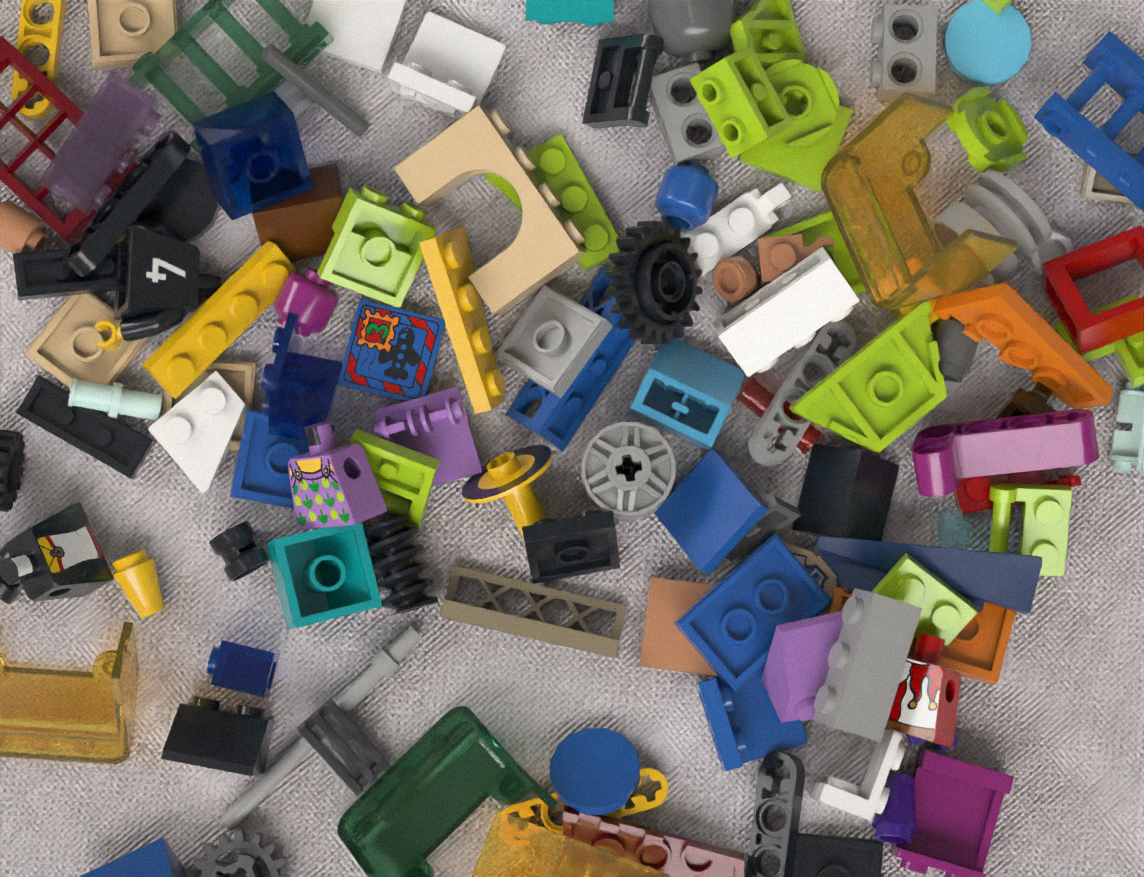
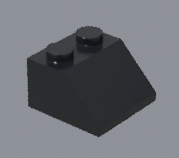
(219, 737)

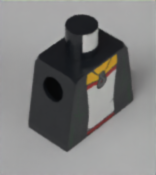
(57, 558)

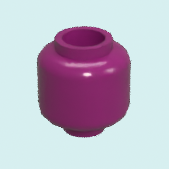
(309, 298)

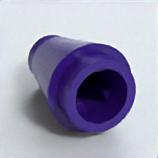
(898, 818)

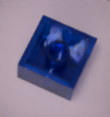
(253, 155)

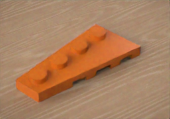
(1026, 342)
(976, 650)

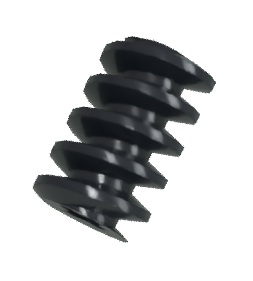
(399, 566)

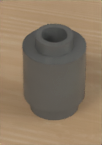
(955, 349)

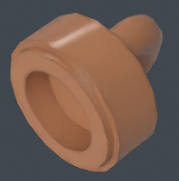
(735, 279)

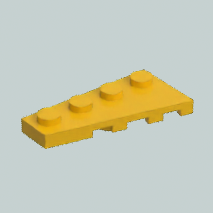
(461, 305)

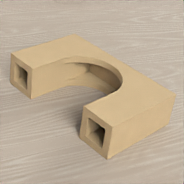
(545, 240)

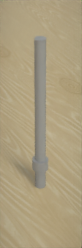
(383, 665)

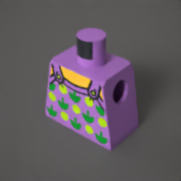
(332, 482)

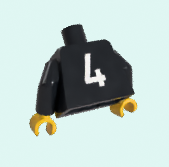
(155, 282)

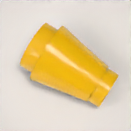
(139, 582)

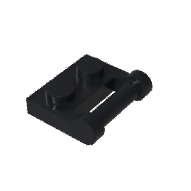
(613, 77)

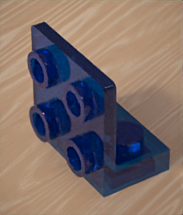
(297, 385)

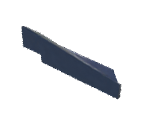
(976, 575)

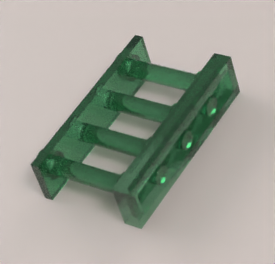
(305, 46)

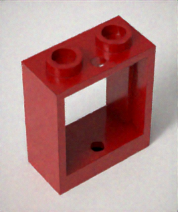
(1058, 281)

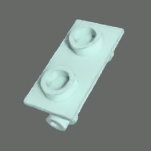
(1128, 445)

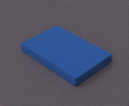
(740, 613)

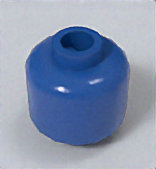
(686, 196)

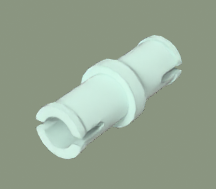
(114, 400)

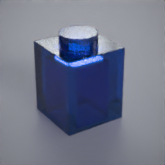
(243, 668)

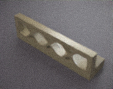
(531, 628)

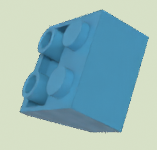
(687, 393)

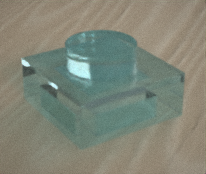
(952, 529)

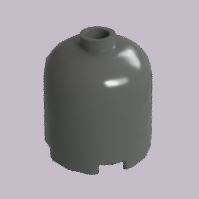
(693, 27)

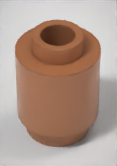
(20, 229)

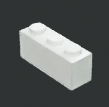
(786, 313)

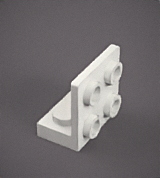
(447, 67)
(872, 793)

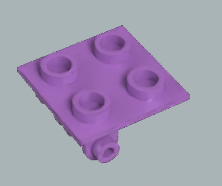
(436, 428)

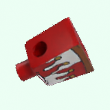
(926, 695)

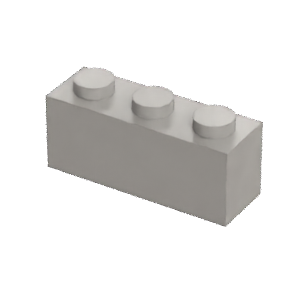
(866, 664)

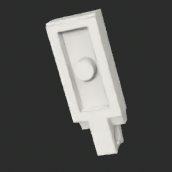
(736, 227)

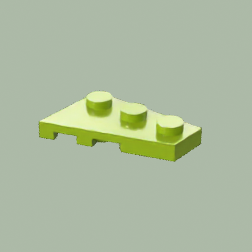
(578, 201)

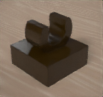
(1027, 402)

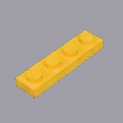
(219, 320)

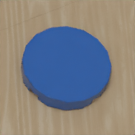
(595, 771)

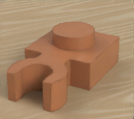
(783, 252)

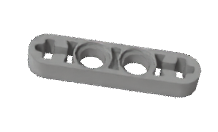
(795, 387)

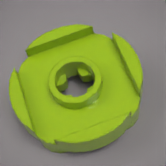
(821, 100)
(988, 131)

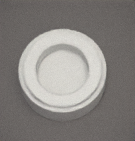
(1054, 247)

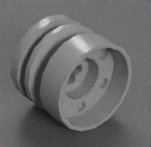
(998, 209)
(611, 491)

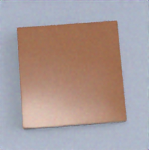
(662, 642)

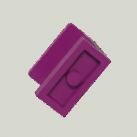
(954, 815)

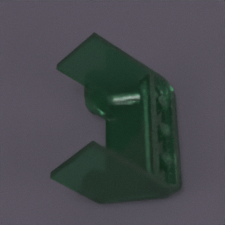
(432, 794)

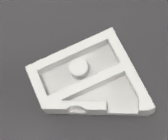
(201, 429)

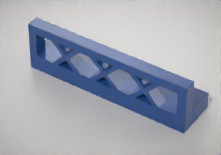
(560, 418)

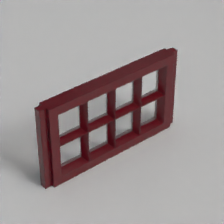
(75, 221)

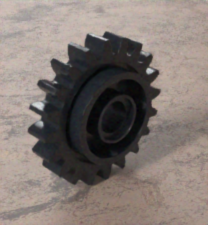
(654, 282)

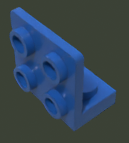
(746, 722)

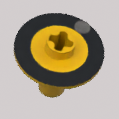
(510, 478)

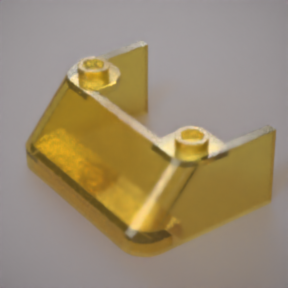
(882, 220)
(72, 712)

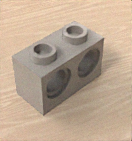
(915, 54)
(678, 117)

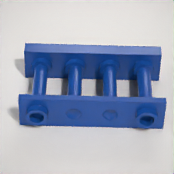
(1124, 72)

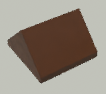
(305, 221)

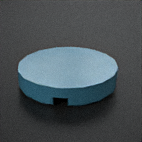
(985, 45)

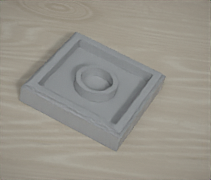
(553, 341)

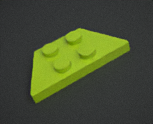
(881, 385)

